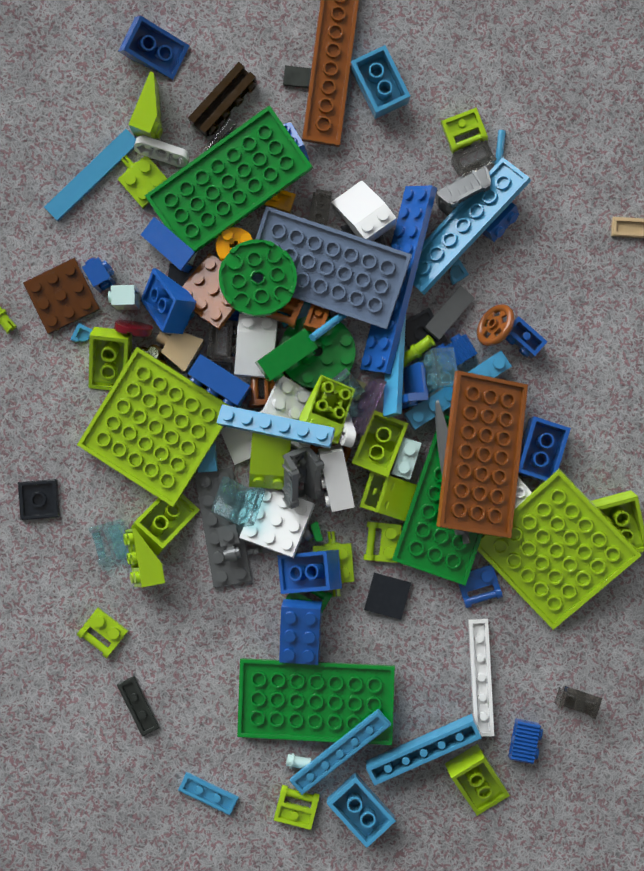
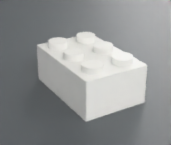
(335, 479)

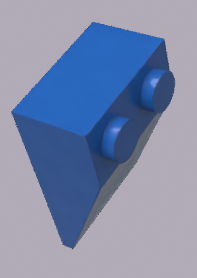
(153, 47)
(167, 303)
(310, 572)

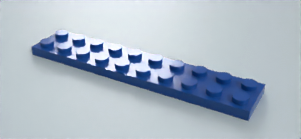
(409, 238)

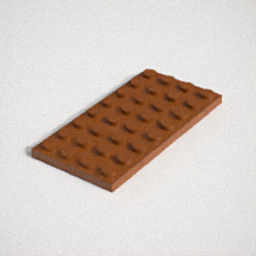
(482, 455)

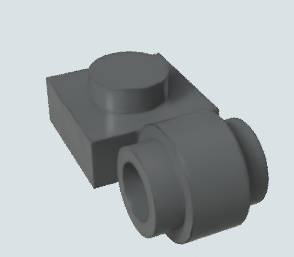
(228, 537)

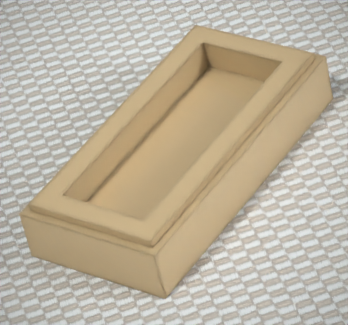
(627, 227)

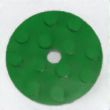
(257, 258)
(337, 355)

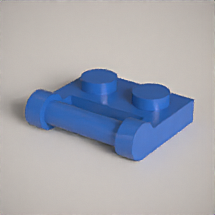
(478, 579)

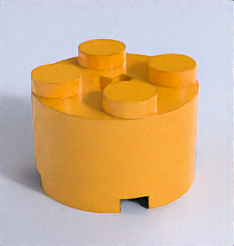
(229, 239)

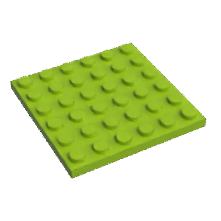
(154, 427)
(558, 550)

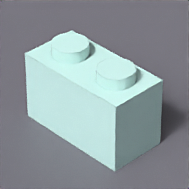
(124, 297)
(406, 458)

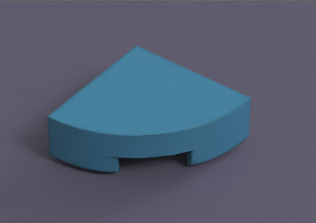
(457, 272)
(81, 333)

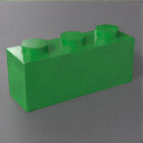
(286, 355)

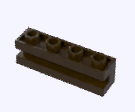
(222, 100)

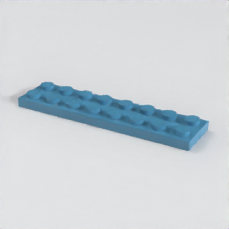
(467, 224)

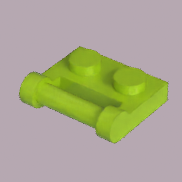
(462, 124)
(389, 538)
(105, 626)
(293, 813)

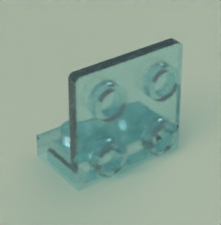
(439, 367)
(238, 502)

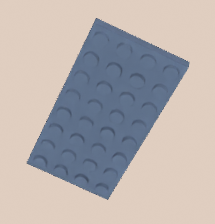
(338, 267)

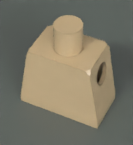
(180, 348)

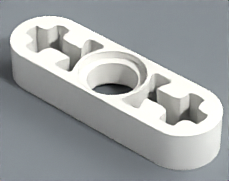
(168, 148)
(348, 433)

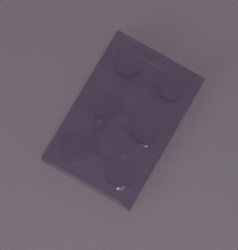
(367, 405)

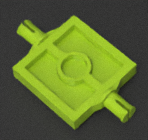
(141, 178)
(345, 558)

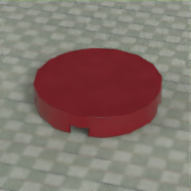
(136, 328)

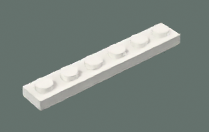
(481, 675)

